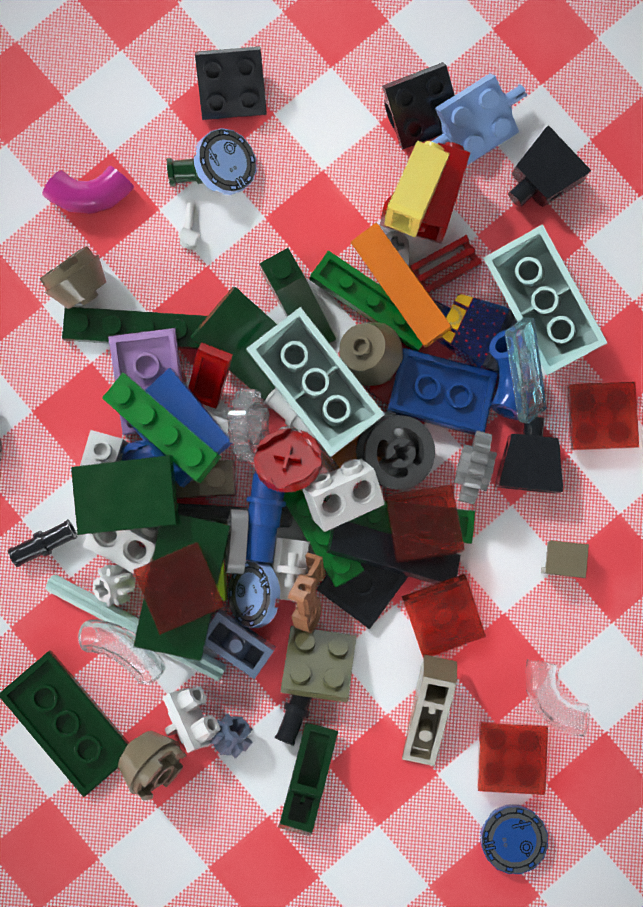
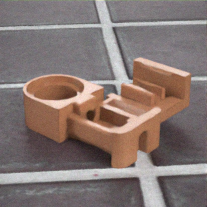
(308, 604)

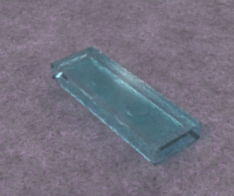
(526, 370)

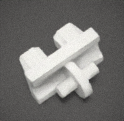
(289, 563)
(188, 720)

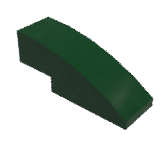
(308, 779)

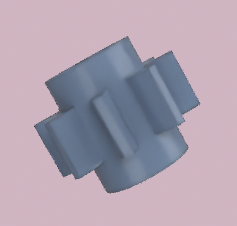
(232, 736)

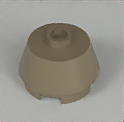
(75, 279)
(371, 352)
(150, 762)

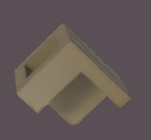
(566, 559)

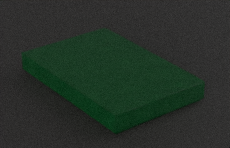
(233, 328)
(125, 495)

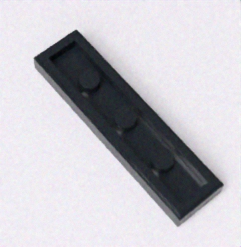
(377, 550)

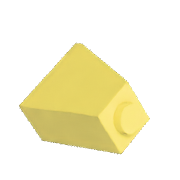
(416, 187)

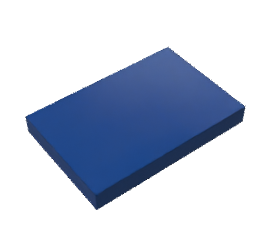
(442, 392)
(184, 405)

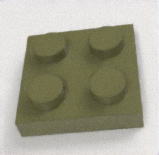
(319, 664)

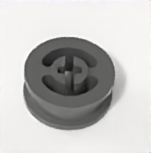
(412, 461)

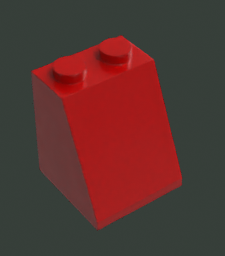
(443, 201)

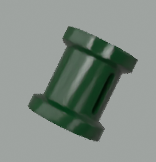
(181, 171)

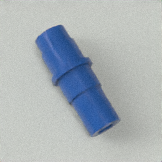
(263, 521)

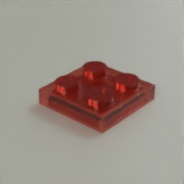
(603, 416)
(424, 523)
(179, 588)
(443, 616)
(512, 758)

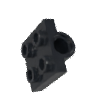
(231, 82)
(412, 104)

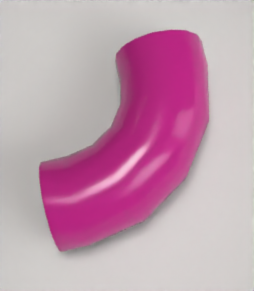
(89, 195)

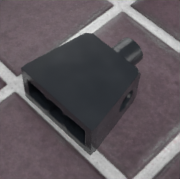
(547, 170)
(531, 461)

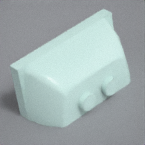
(543, 289)
(315, 382)

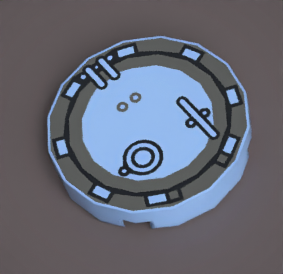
(225, 161)
(254, 594)

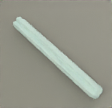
(90, 603)

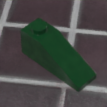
(293, 290)

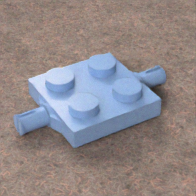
(479, 117)

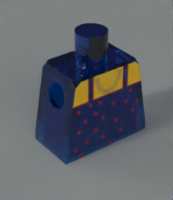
(473, 325)

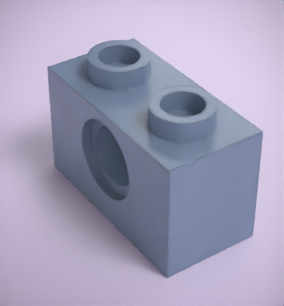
(238, 644)

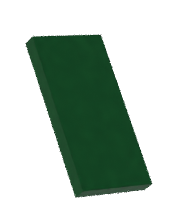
(188, 639)
(65, 722)

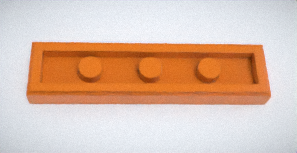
(401, 285)

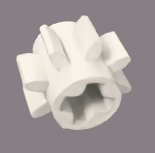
(113, 585)

